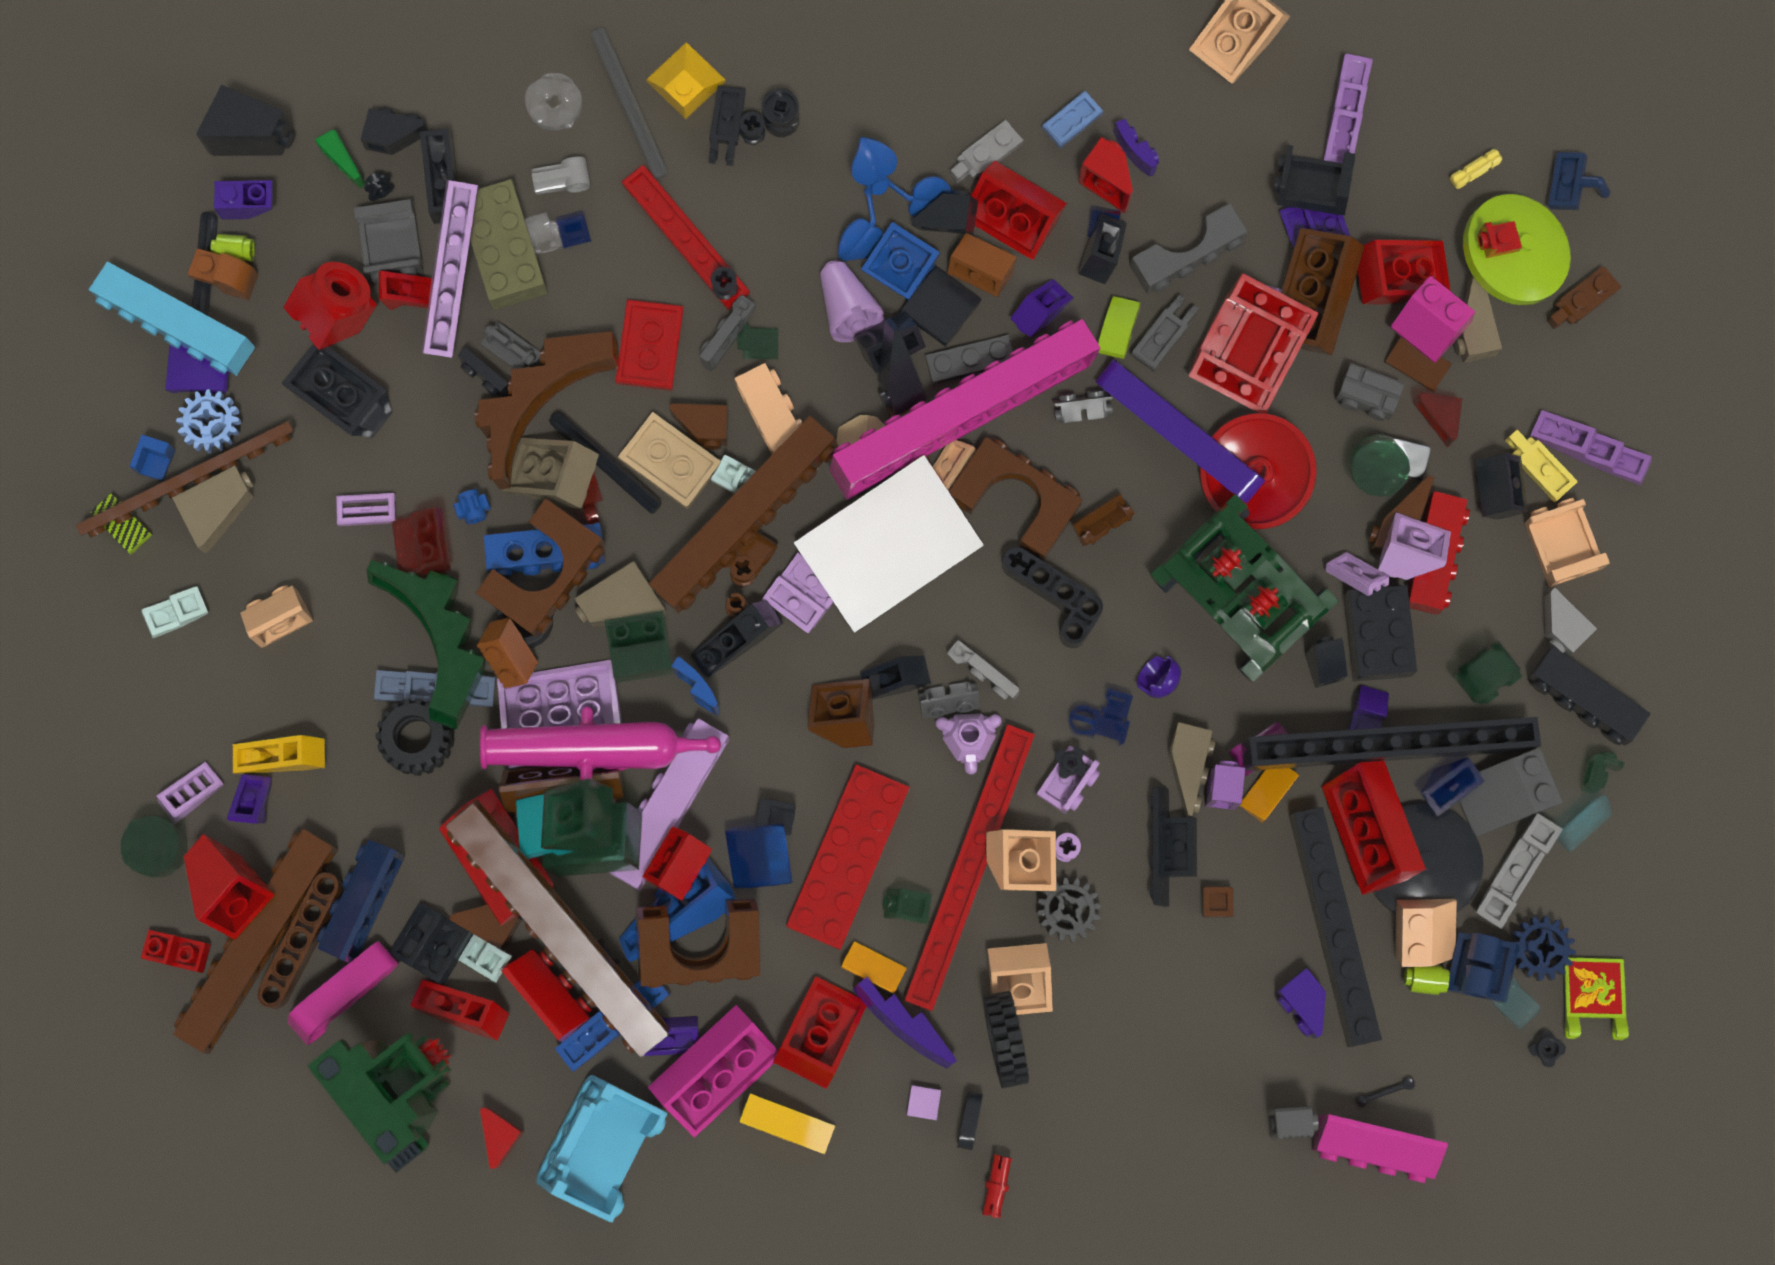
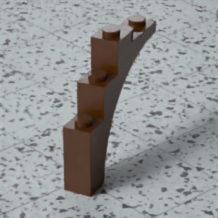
(530, 388)

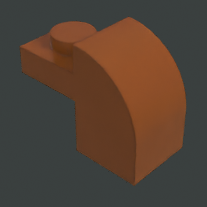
(225, 272)

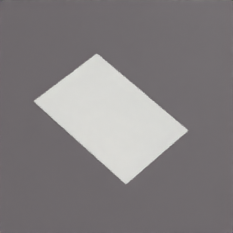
(888, 543)

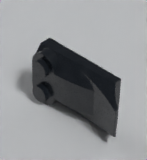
(339, 392)

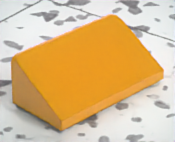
(1268, 792)
(879, 969)

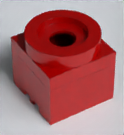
(331, 303)

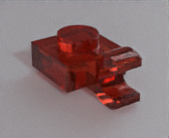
(593, 496)

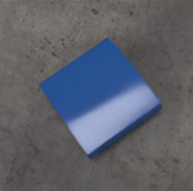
(700, 690)

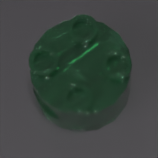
(1379, 465)
(1487, 673)
(153, 846)

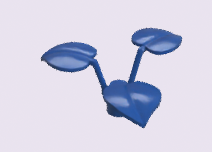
(870, 167)

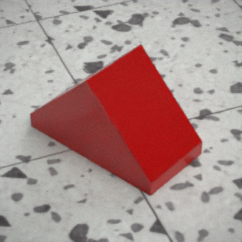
(499, 1136)

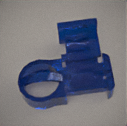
(1110, 723)

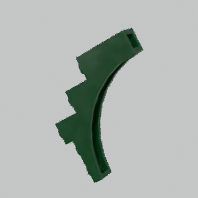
(431, 603)

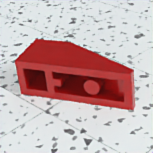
(460, 1009)

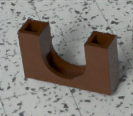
(994, 464)
(535, 608)
(734, 958)

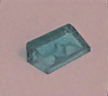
(1585, 823)

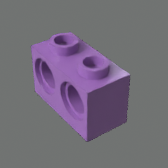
(1225, 786)

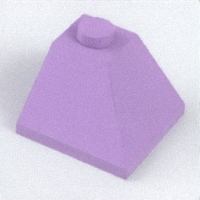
(1413, 548)

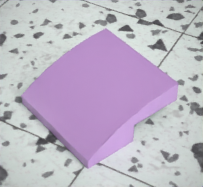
(799, 595)

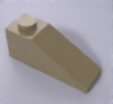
(1481, 337)

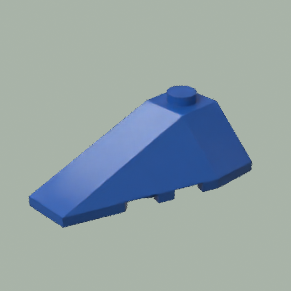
(699, 907)

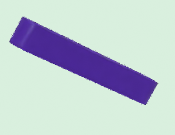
(1180, 431)

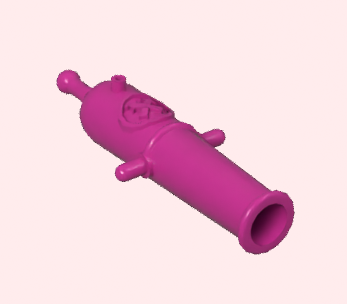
(589, 745)

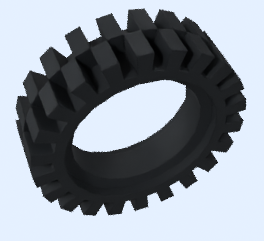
(1005, 1039)

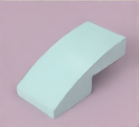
(174, 613)
(484, 958)

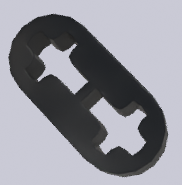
(970, 1120)

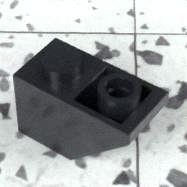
(390, 132)
(1327, 661)

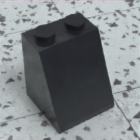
(244, 127)

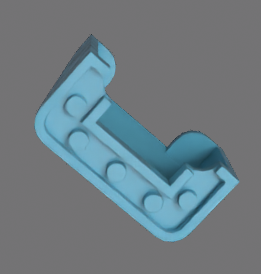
(598, 1147)

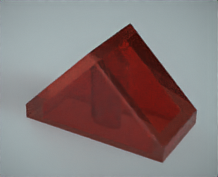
(1441, 414)

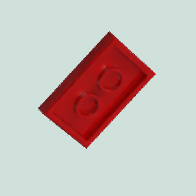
(649, 345)

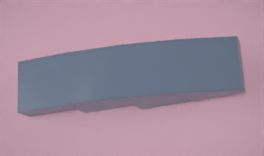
(397, 686)

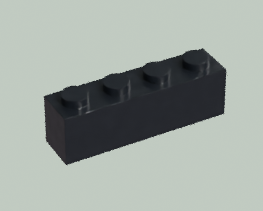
(1588, 696)

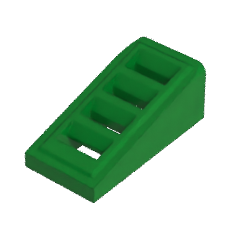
(334, 150)

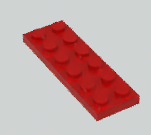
(848, 857)

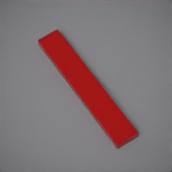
(678, 229)

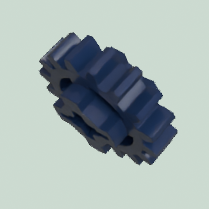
(1544, 936)

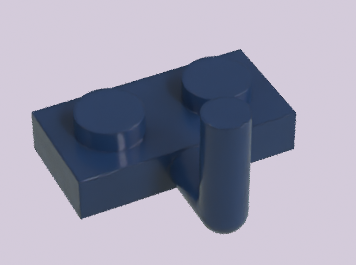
(1570, 179)

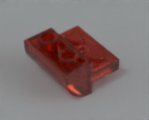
(421, 542)

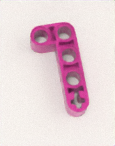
(320, 1008)

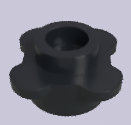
(378, 186)
(1065, 769)
(1556, 1049)

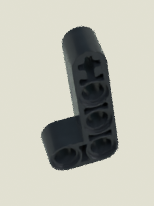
(1048, 591)

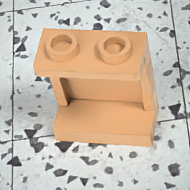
(1564, 542)

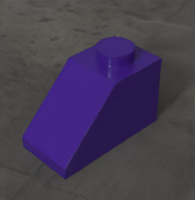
(1041, 308)

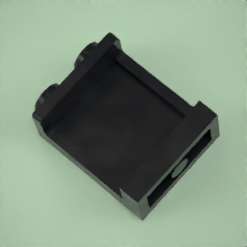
(1314, 183)

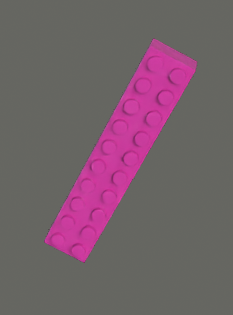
(963, 408)

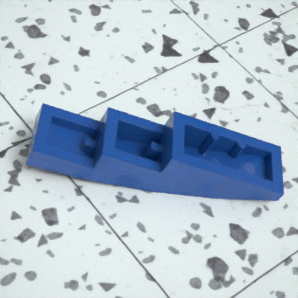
(596, 1035)

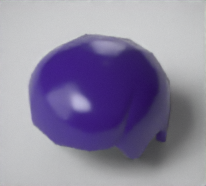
(1159, 677)

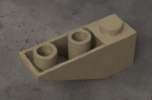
(1187, 757)

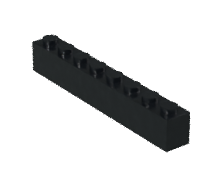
(1335, 927)

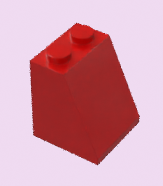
(224, 887)

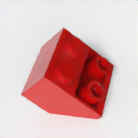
(677, 863)

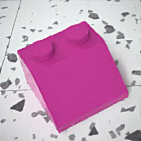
(1433, 319)

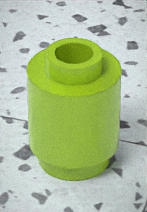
(235, 246)
(1427, 979)

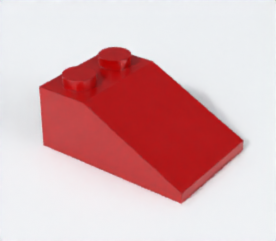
(1397, 268)
(820, 1032)

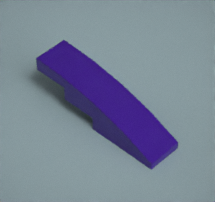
(915, 1032)

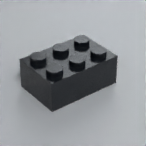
(1380, 634)

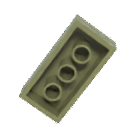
(504, 247)

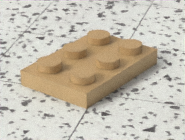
(669, 460)

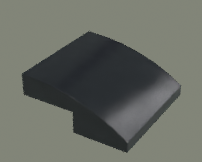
(941, 306)
(431, 944)

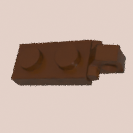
(1585, 298)

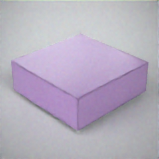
(923, 1102)

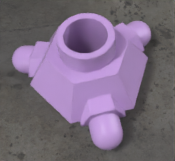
(969, 737)

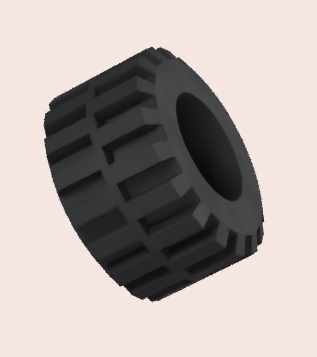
(390, 732)

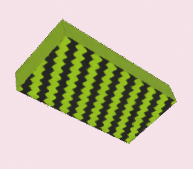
(128, 534)

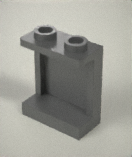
(389, 239)

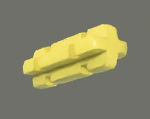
(1476, 169)

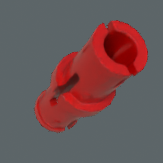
(996, 1186)

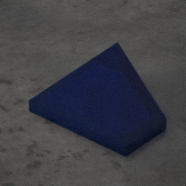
(1450, 784)

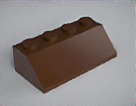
(1323, 279)
(535, 780)

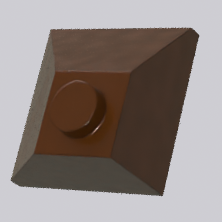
(843, 713)

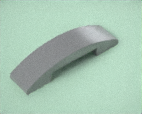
(1517, 870)

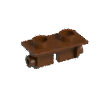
(1102, 519)

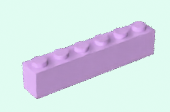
(449, 268)
(673, 797)

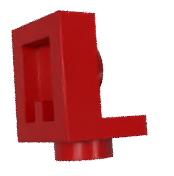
(1499, 239)

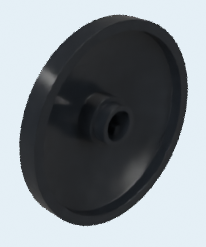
(1449, 855)

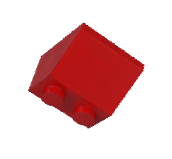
(1107, 174)

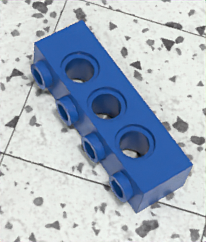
(501, 545)

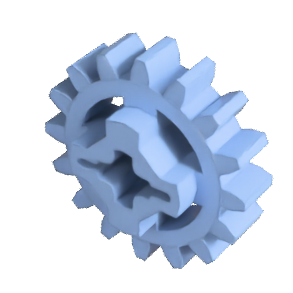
(207, 408)

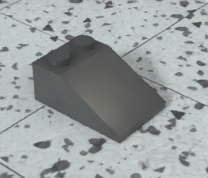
(1510, 793)

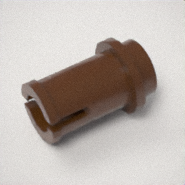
(735, 598)

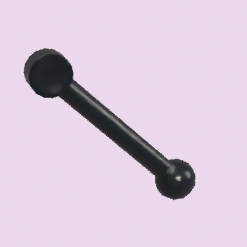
(1408, 1084)

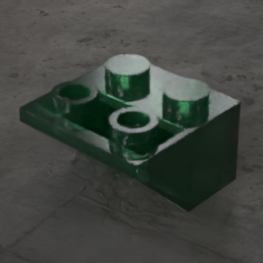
(639, 647)

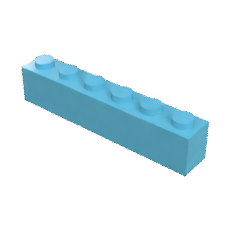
(171, 318)

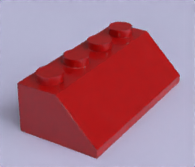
(1373, 827)
(494, 900)

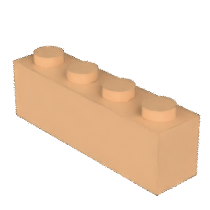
(767, 405)

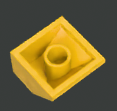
(685, 80)

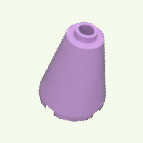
(847, 303)

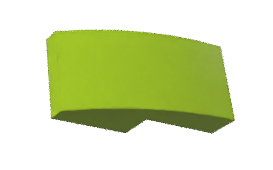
(1118, 327)

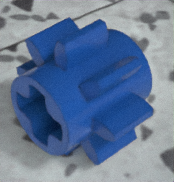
(472, 506)

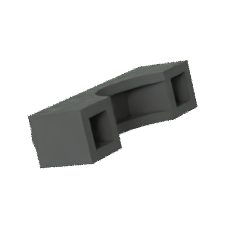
(1158, 266)

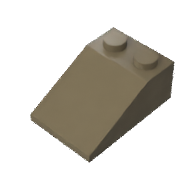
(552, 471)

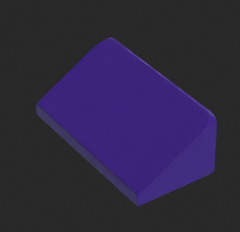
(681, 1036)

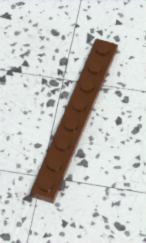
(175, 485)

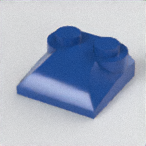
(900, 261)

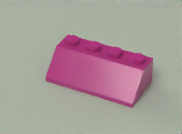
(714, 1071)
(1378, 1147)

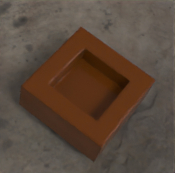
(1217, 902)

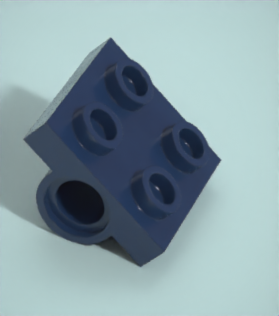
(1482, 967)

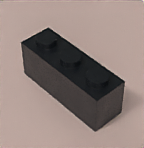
(438, 168)

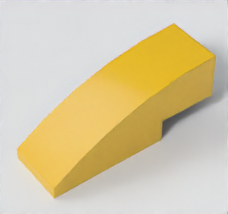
(787, 1123)

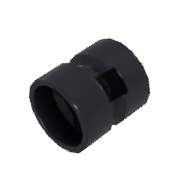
(781, 113)

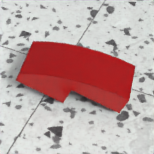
(175, 951)

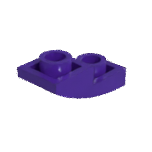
(1140, 153)

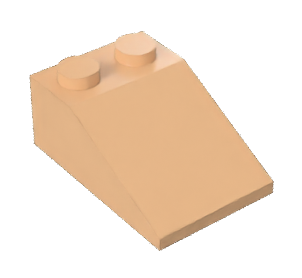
(1238, 35)

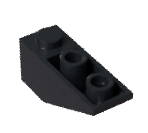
(737, 637)

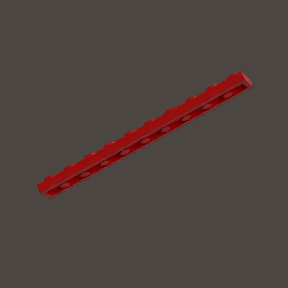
(969, 868)

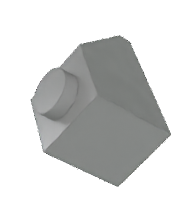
(1564, 624)

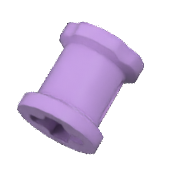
(1075, 843)

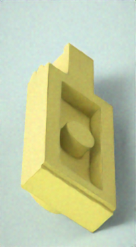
(1541, 466)

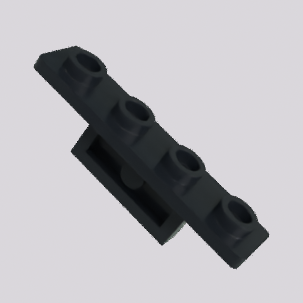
(1173, 847)

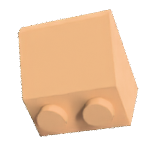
(275, 616)
(1022, 859)
(1425, 931)
(1024, 973)

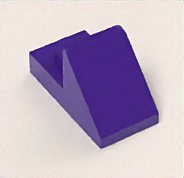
(1369, 709)
(250, 799)

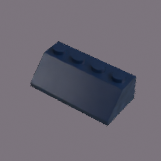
(361, 901)

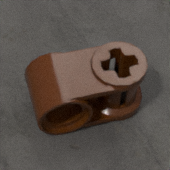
(754, 557)

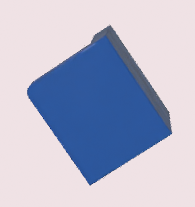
(152, 458)

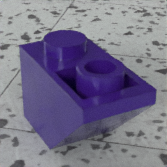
(242, 198)
(1306, 1001)

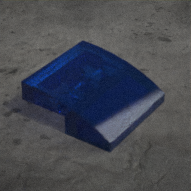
(758, 856)

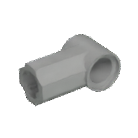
(569, 176)

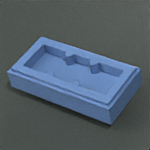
(1072, 119)

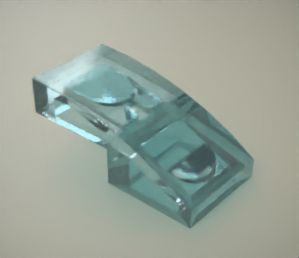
(1519, 1006)

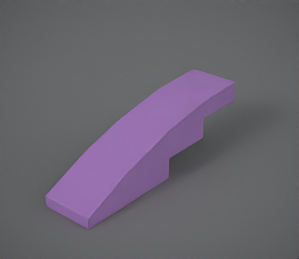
(1347, 107)
(1590, 447)

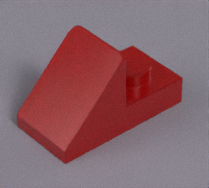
(403, 289)

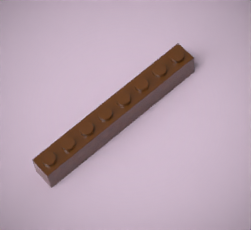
(744, 515)
(248, 954)

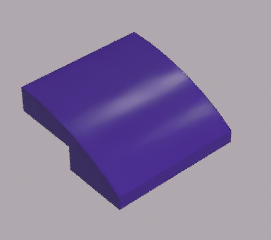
(1313, 220)
(191, 375)

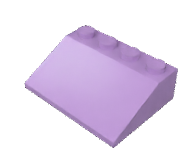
(559, 696)

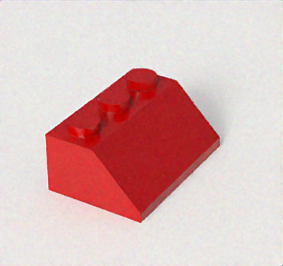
(1015, 209)
(547, 994)

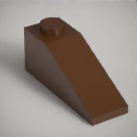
(1411, 507)

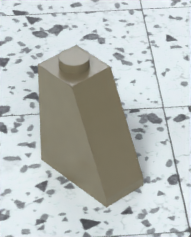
(214, 506)
(618, 596)

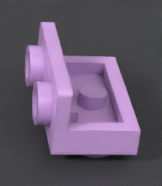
(1065, 793)

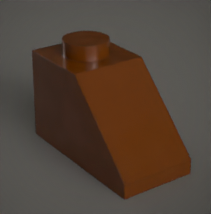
(703, 423)
(485, 925)

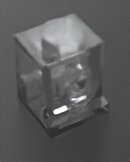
(543, 233)

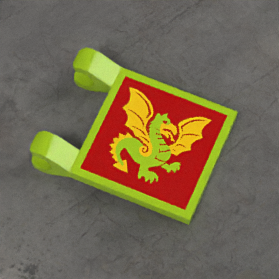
(1595, 991)

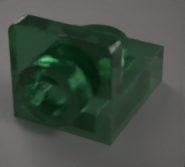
(758, 343)
(1595, 775)
(907, 905)

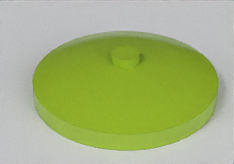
(1523, 275)

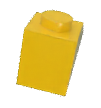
(279, 755)

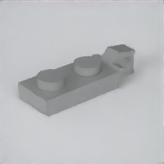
(993, 146)
(981, 669)

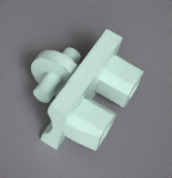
(731, 474)

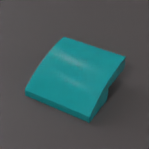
(530, 827)

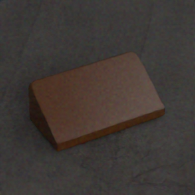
(1417, 366)

